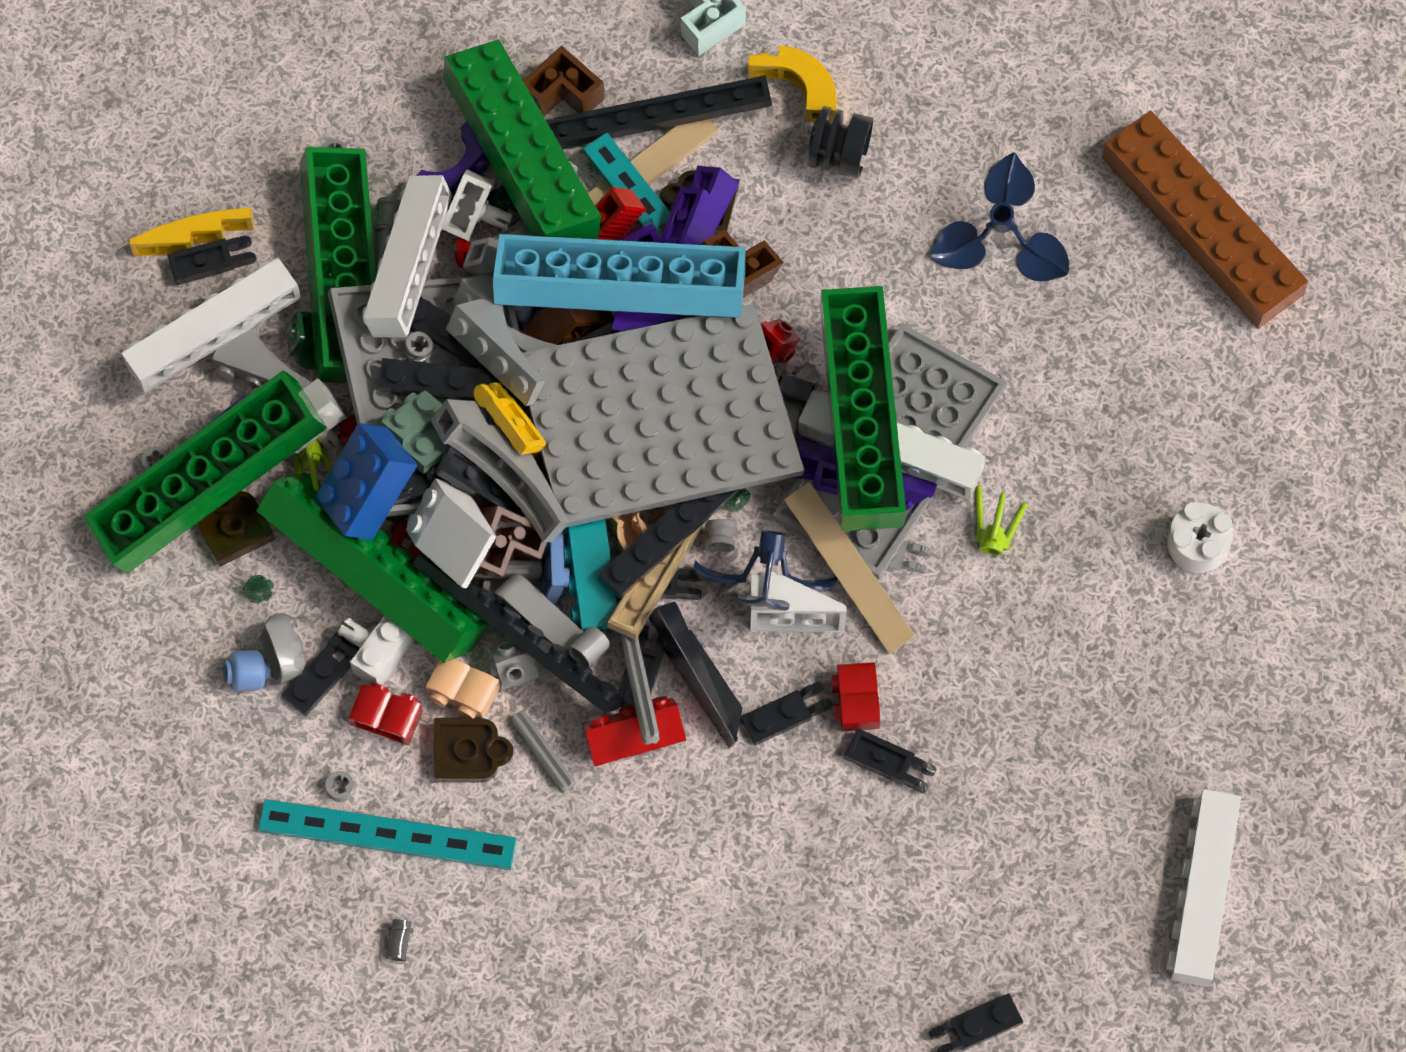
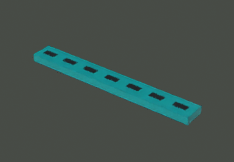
(621, 173)
(387, 834)

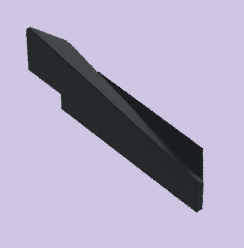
(698, 671)

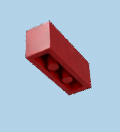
(619, 734)

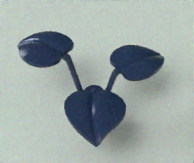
(1007, 184)
(770, 552)

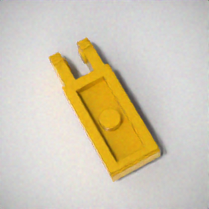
(509, 418)

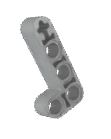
(538, 611)

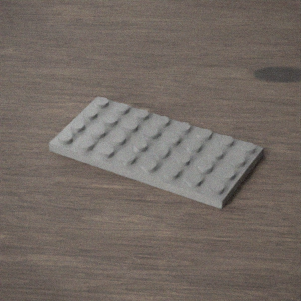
(939, 396)

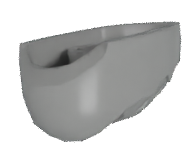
(282, 648)

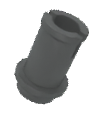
(399, 939)

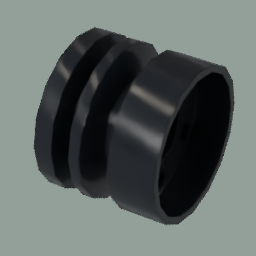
(840, 141)

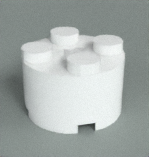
(1201, 521)

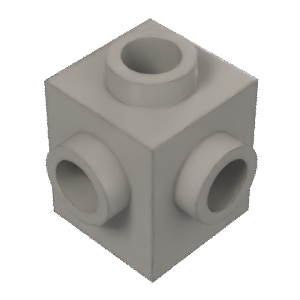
(512, 665)

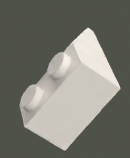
(451, 531)
(807, 612)

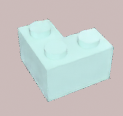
(711, 22)

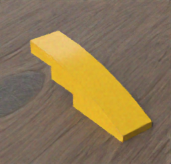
(190, 230)

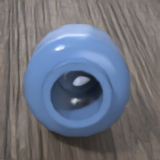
(246, 670)

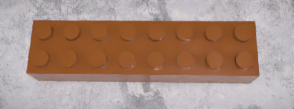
(1204, 219)

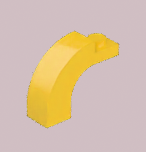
(802, 71)

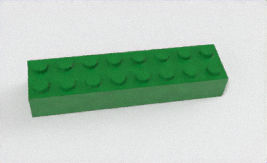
(520, 143)
(336, 241)
(862, 409)
(205, 472)
(375, 571)

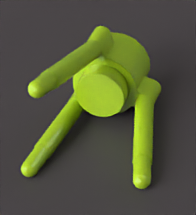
(310, 459)
(993, 538)

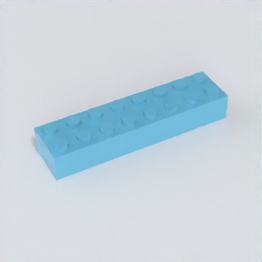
(619, 275)

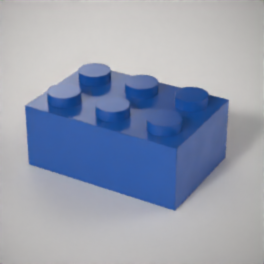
(365, 481)

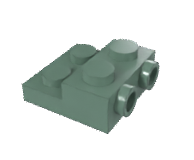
(415, 430)

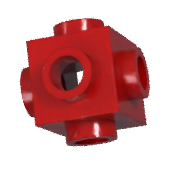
(780, 340)

